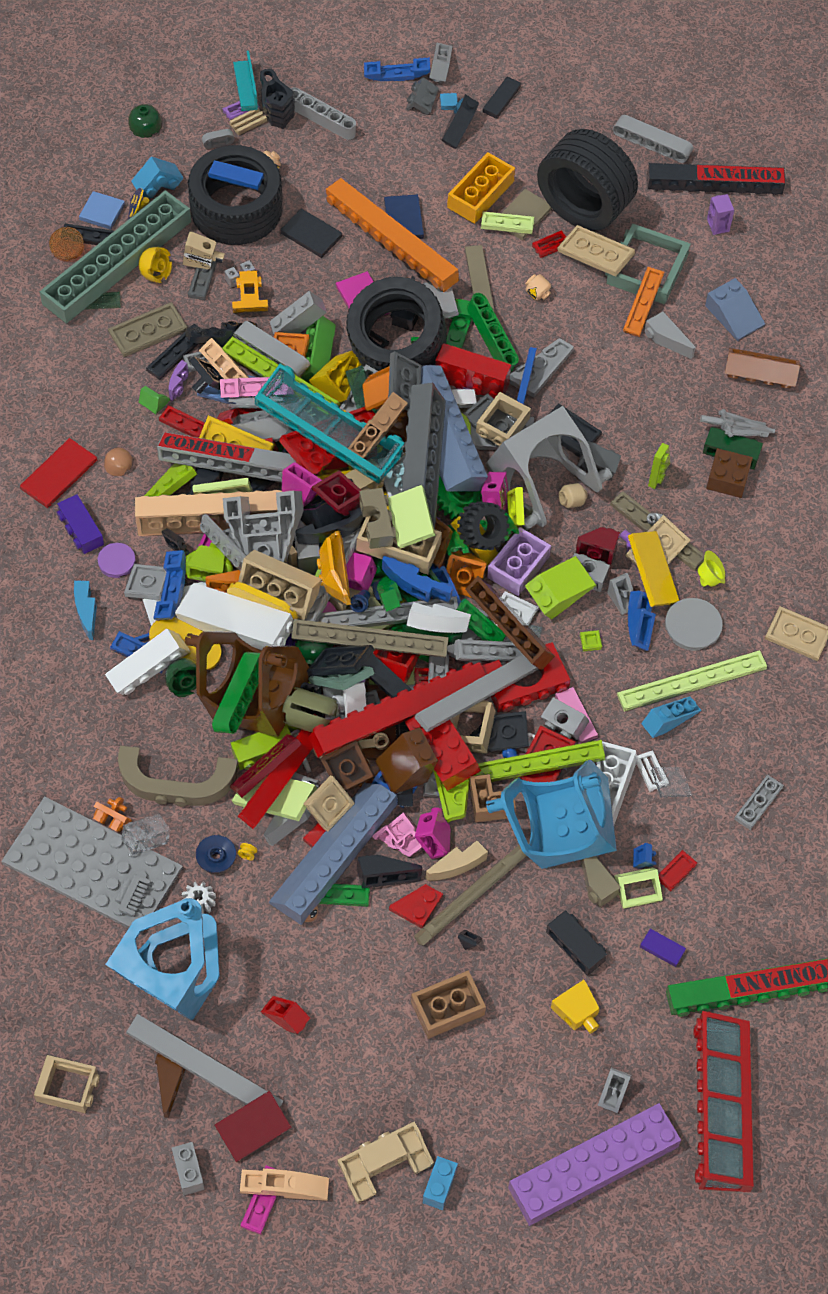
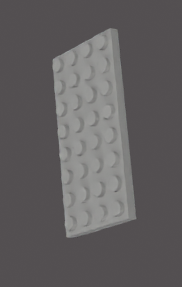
(87, 862)

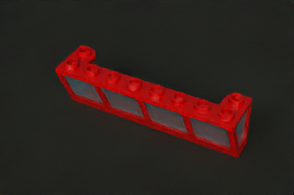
(724, 1103)

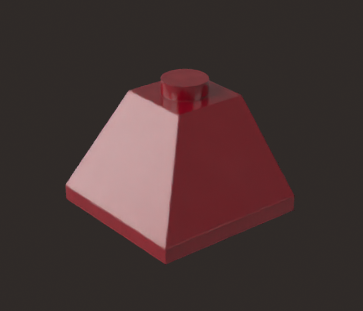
(339, 492)

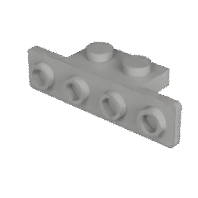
(223, 541)

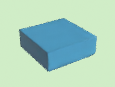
(448, 101)

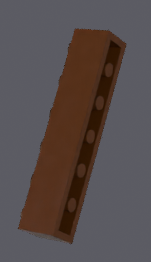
(509, 623)

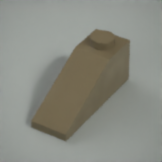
(599, 882)

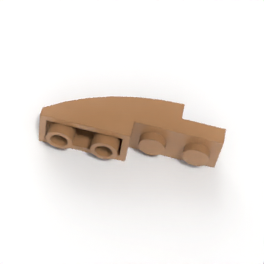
(379, 426)

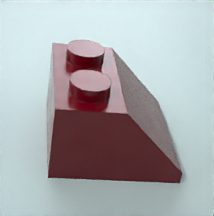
(599, 544)

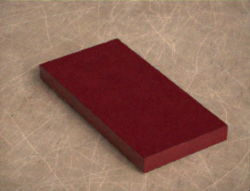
(265, 765)

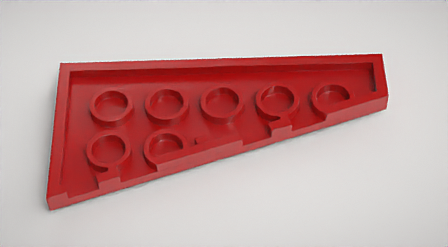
(310, 454)

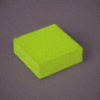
(590, 641)

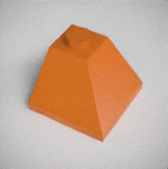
(464, 569)

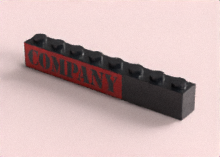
(715, 178)

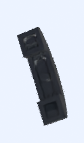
(310, 536)

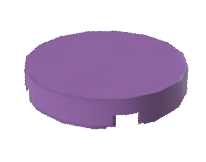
(116, 560)

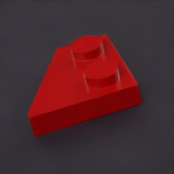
(417, 905)

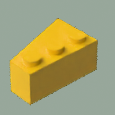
(333, 378)

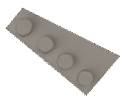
(544, 367)

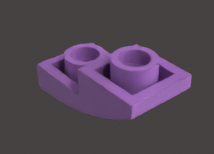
(176, 382)

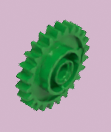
(454, 501)

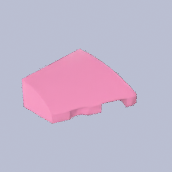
(400, 835)

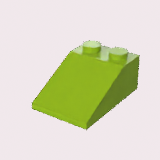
(560, 586)

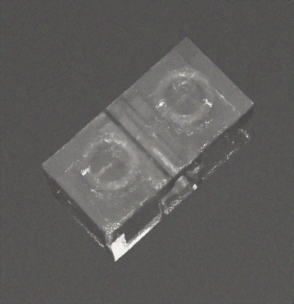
(145, 834)

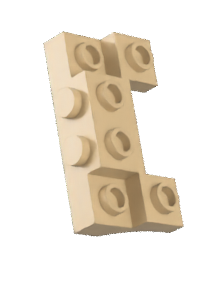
(381, 1155)

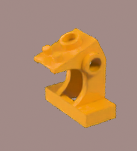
(249, 302)

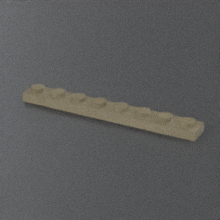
(378, 638)

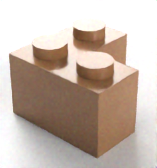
(480, 792)

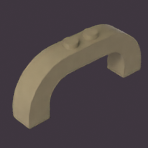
(174, 791)

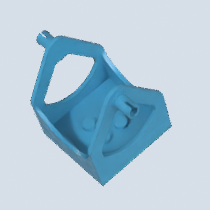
(566, 816)
(175, 989)

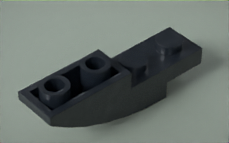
(221, 336)

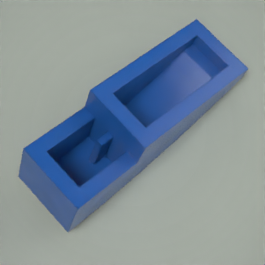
(640, 620)

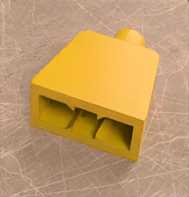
(577, 1007)

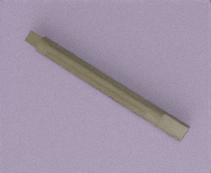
(469, 896)

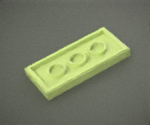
(288, 803)

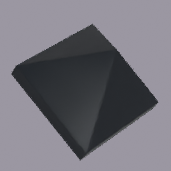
(469, 939)

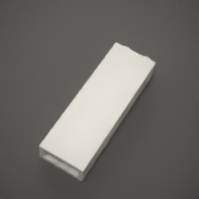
(219, 611)

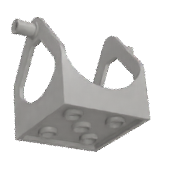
(544, 440)

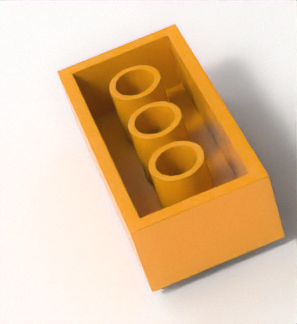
(481, 187)

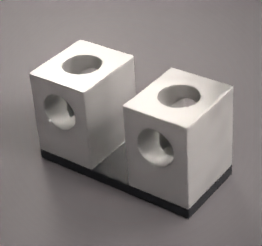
(231, 278)

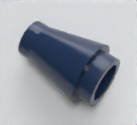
(360, 601)

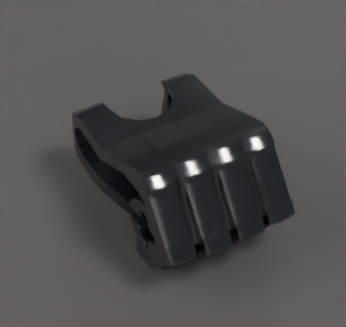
(277, 100)

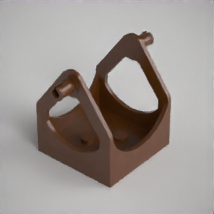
(279, 673)

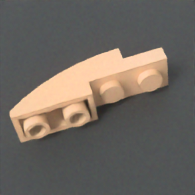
(284, 1183)

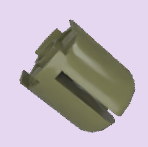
(300, 700)

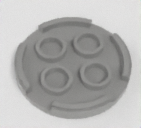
(693, 624)

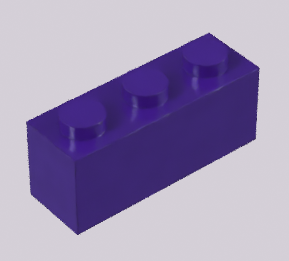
(79, 524)

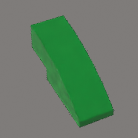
(389, 594)

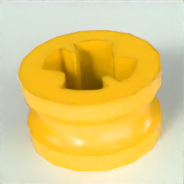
(247, 851)

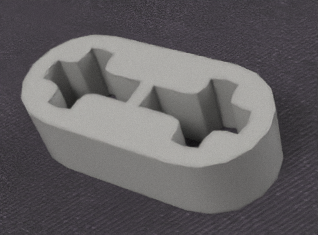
(218, 138)

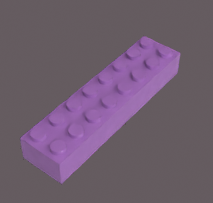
(594, 1164)

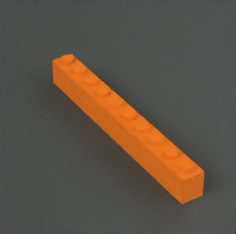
(392, 235)

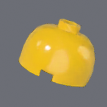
(155, 260)

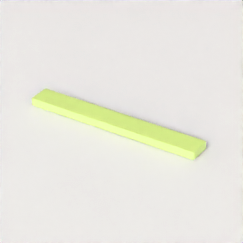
(691, 680)

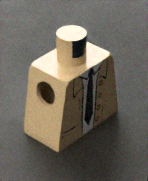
(201, 252)

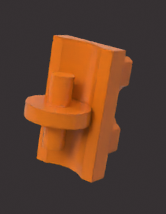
(103, 812)

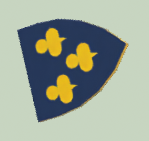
(135, 204)

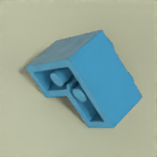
(157, 174)

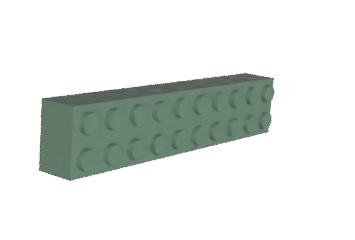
(114, 257)

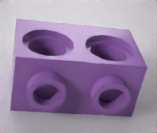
(720, 214)

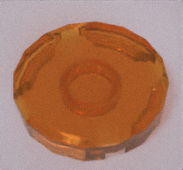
(66, 243)

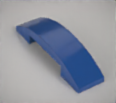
(398, 72)
(173, 586)

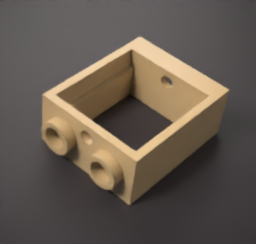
(509, 406)
(480, 743)
(53, 1063)

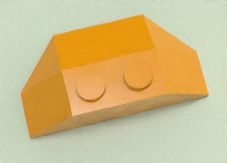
(333, 568)

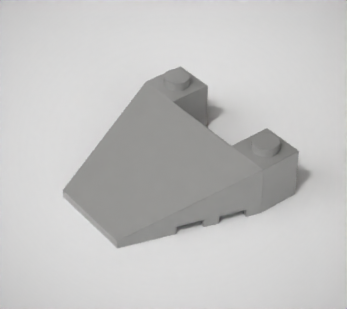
(265, 532)

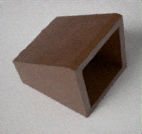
(407, 762)

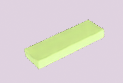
(507, 222)

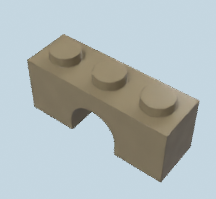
(375, 504)

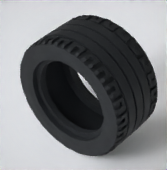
(600, 162)
(235, 223)
(388, 296)

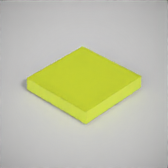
(516, 506)

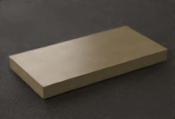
(147, 329)

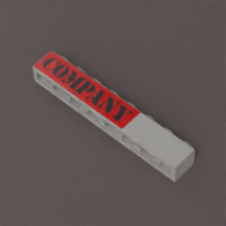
(223, 456)

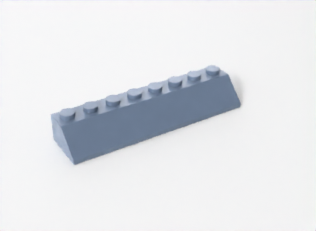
(460, 461)
(334, 852)

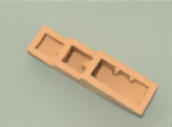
(222, 361)

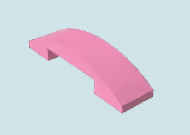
(241, 386)

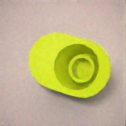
(711, 570)

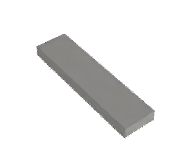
(486, 650)

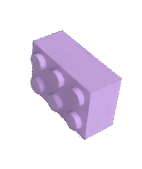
(519, 561)

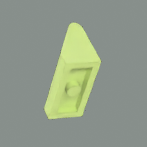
(636, 876)

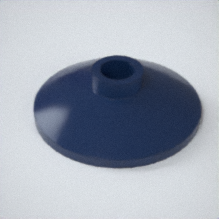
(215, 845)

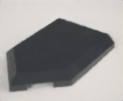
(507, 732)

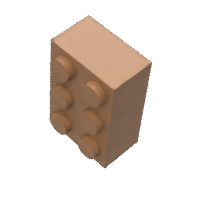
(448, 1004)

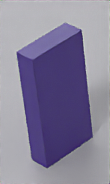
(662, 947)

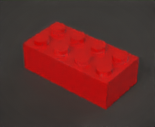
(474, 371)
(453, 756)

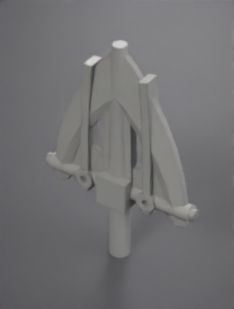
(738, 425)

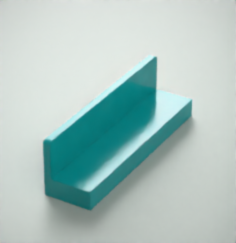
(246, 84)

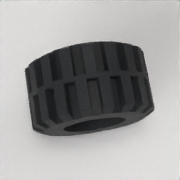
(496, 525)

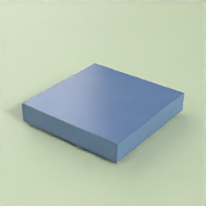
(101, 210)

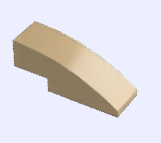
(457, 862)

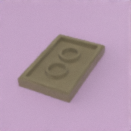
(528, 205)

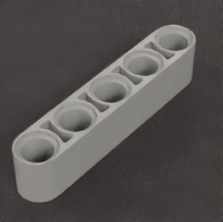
(324, 114)
(653, 138)
(271, 347)

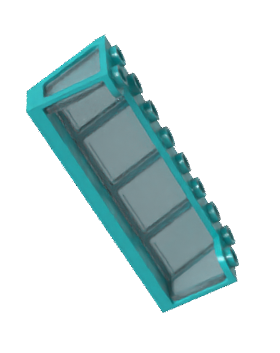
(325, 423)

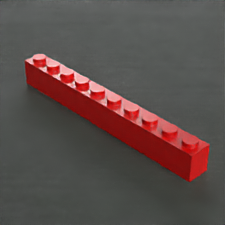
(391, 710)

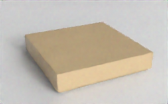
(329, 803)

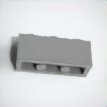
(299, 314)

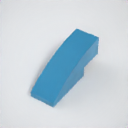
(85, 607)

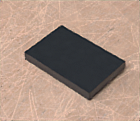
(311, 233)
(588, 431)
(340, 660)

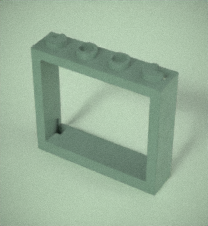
(631, 284)

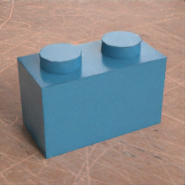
(440, 1183)

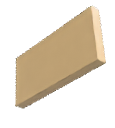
(596, 250)

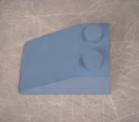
(734, 309)

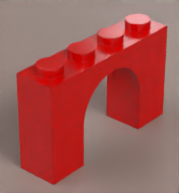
(553, 680)

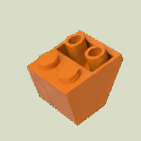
(376, 389)

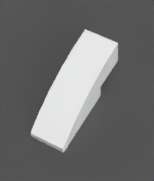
(438, 618)

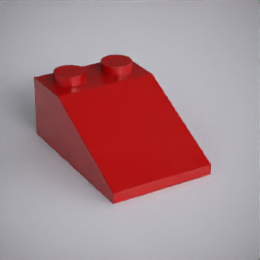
(399, 663)

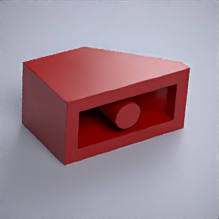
(286, 1014)

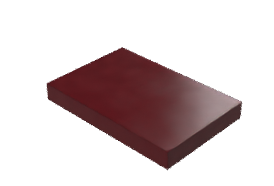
(252, 1126)

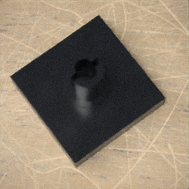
(208, 373)

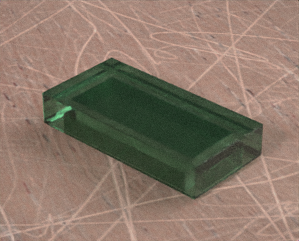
(106, 301)

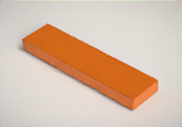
(643, 301)

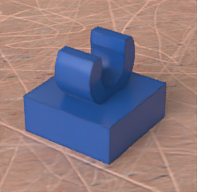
(643, 856)

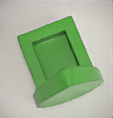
(152, 400)

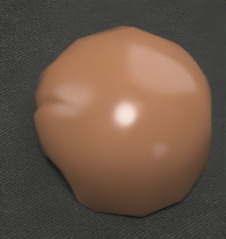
(118, 461)

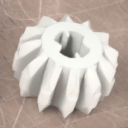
(201, 891)

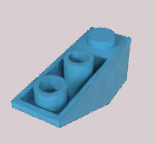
(670, 715)

